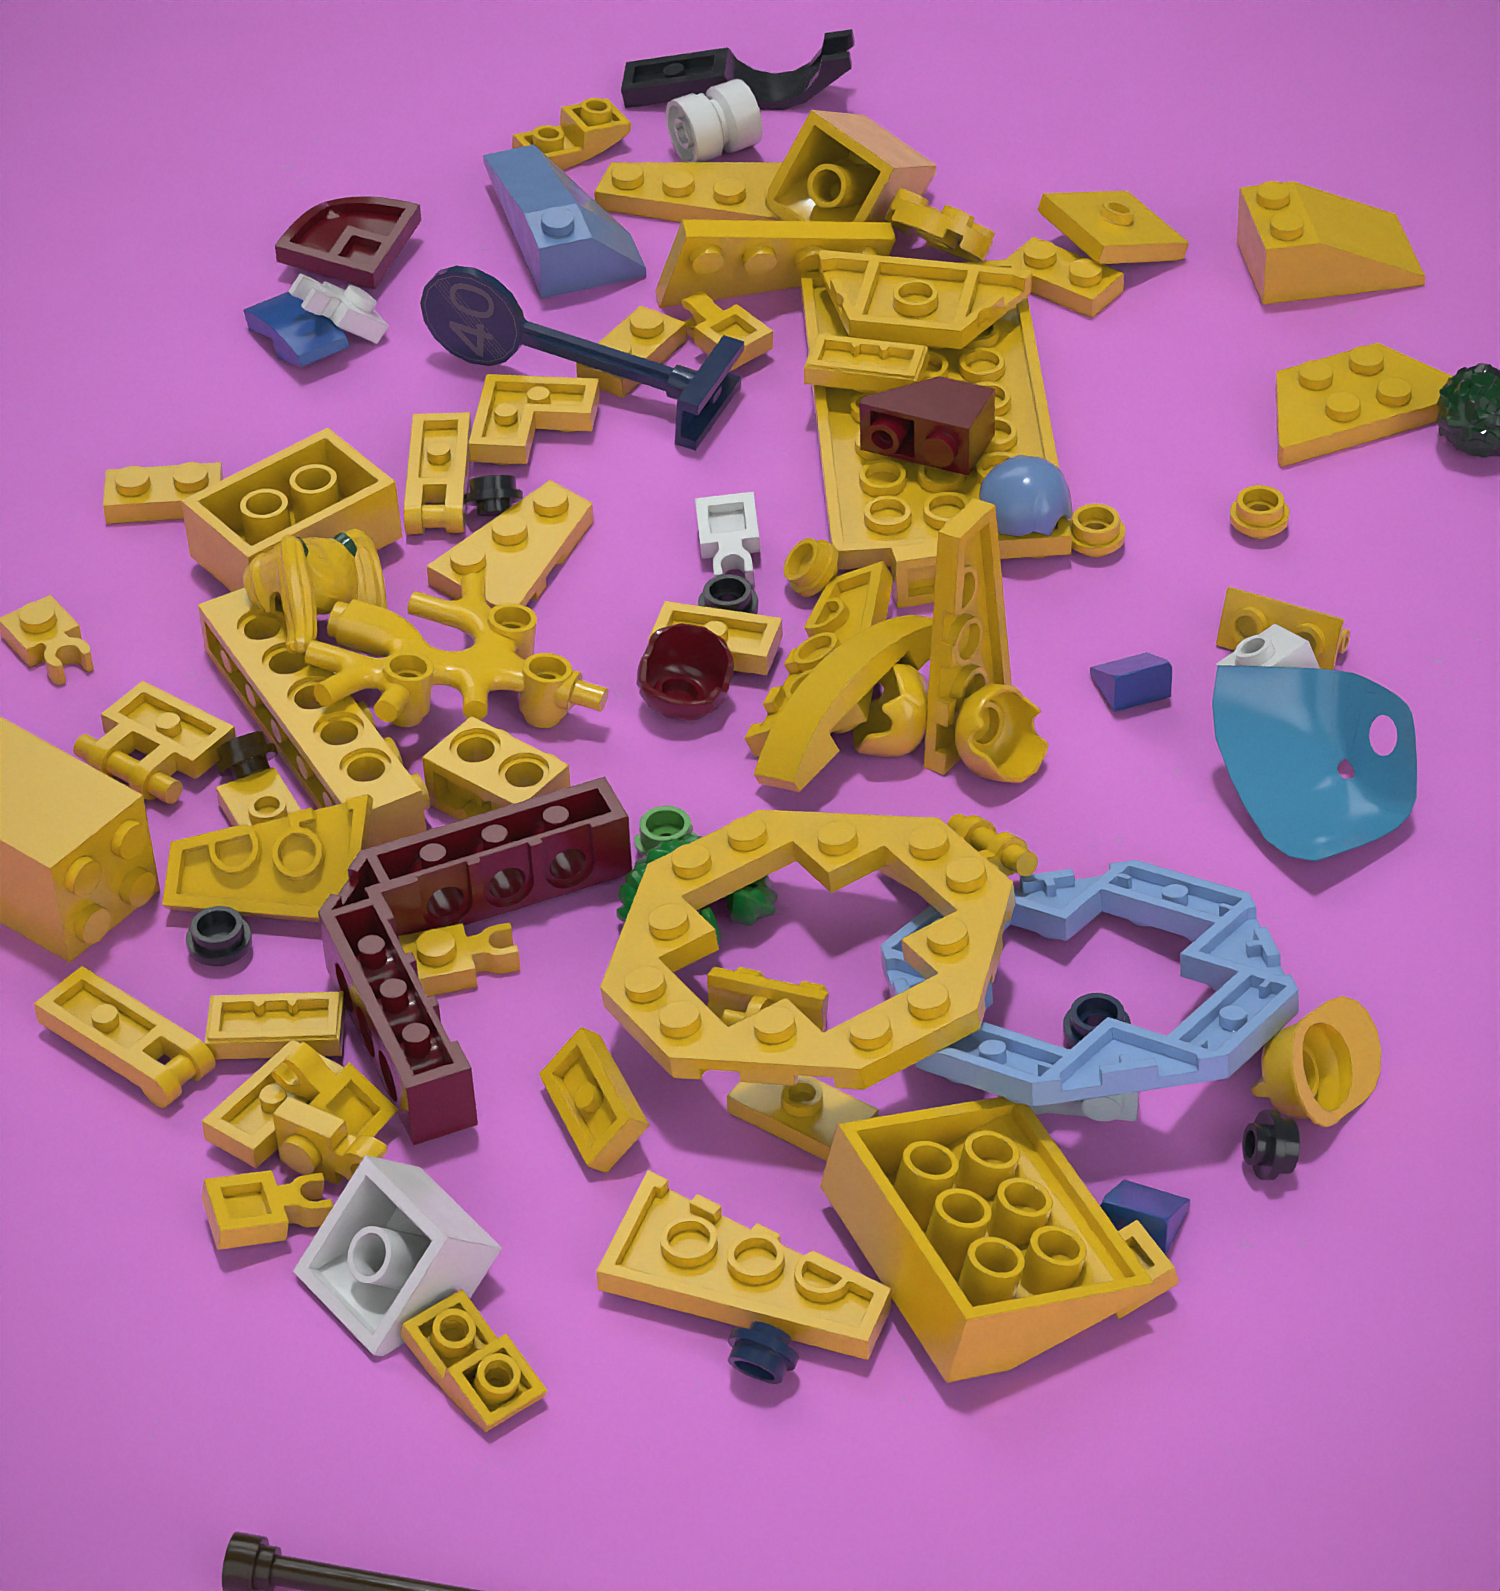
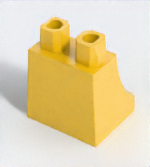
(845, 171)

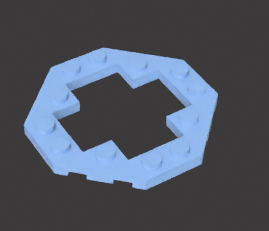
(1116, 1057)

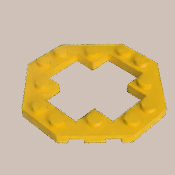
(779, 1042)

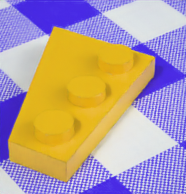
(517, 547)

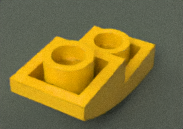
(582, 133)
(469, 1362)

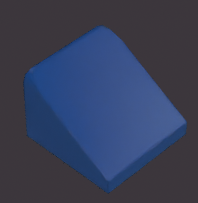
(1133, 680)
(1155, 1210)

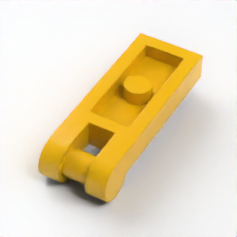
(437, 472)
(124, 1035)

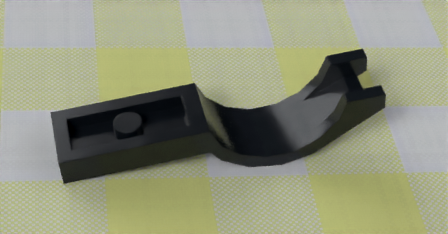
(695, 72)

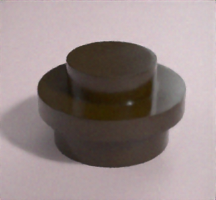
(245, 755)

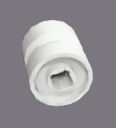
(715, 122)

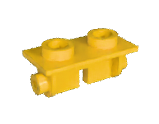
(1251, 614)

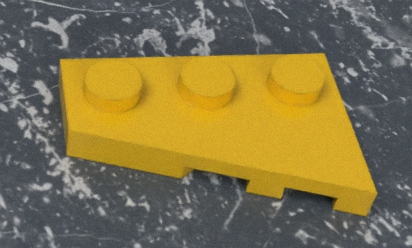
(271, 866)

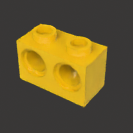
(487, 770)

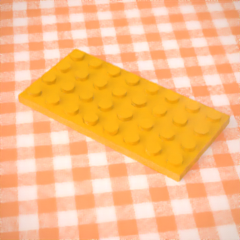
(896, 502)

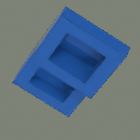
(296, 333)

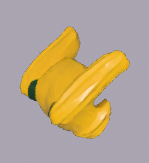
(313, 578)

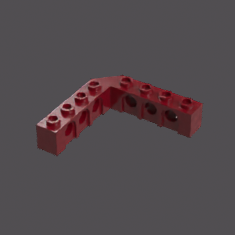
(446, 880)

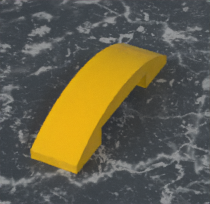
(800, 737)

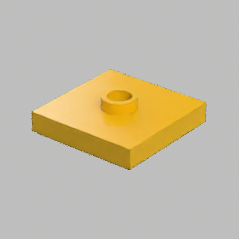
(1112, 227)

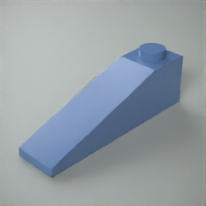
(558, 226)

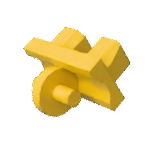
(746, 992)

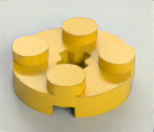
(945, 230)

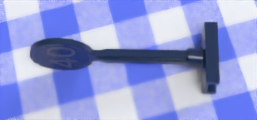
(486, 326)

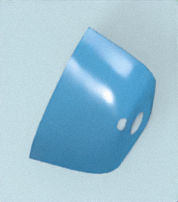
(1283, 746)

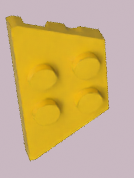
(919, 298)
(1352, 400)

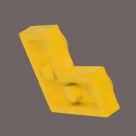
(519, 404)

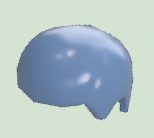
(1027, 495)

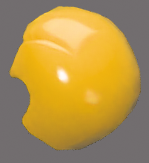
(897, 717)
(999, 734)

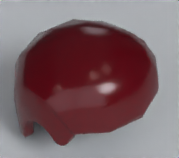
(685, 671)

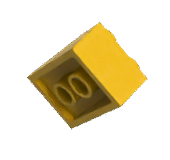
(1320, 244)

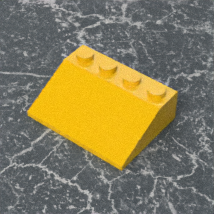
(979, 1232)

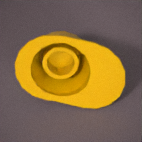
(1322, 1063)

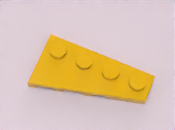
(688, 190)
(758, 255)
(843, 609)
(967, 626)
(709, 1266)

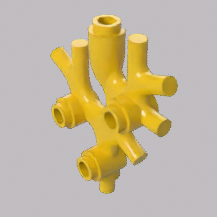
(410, 667)

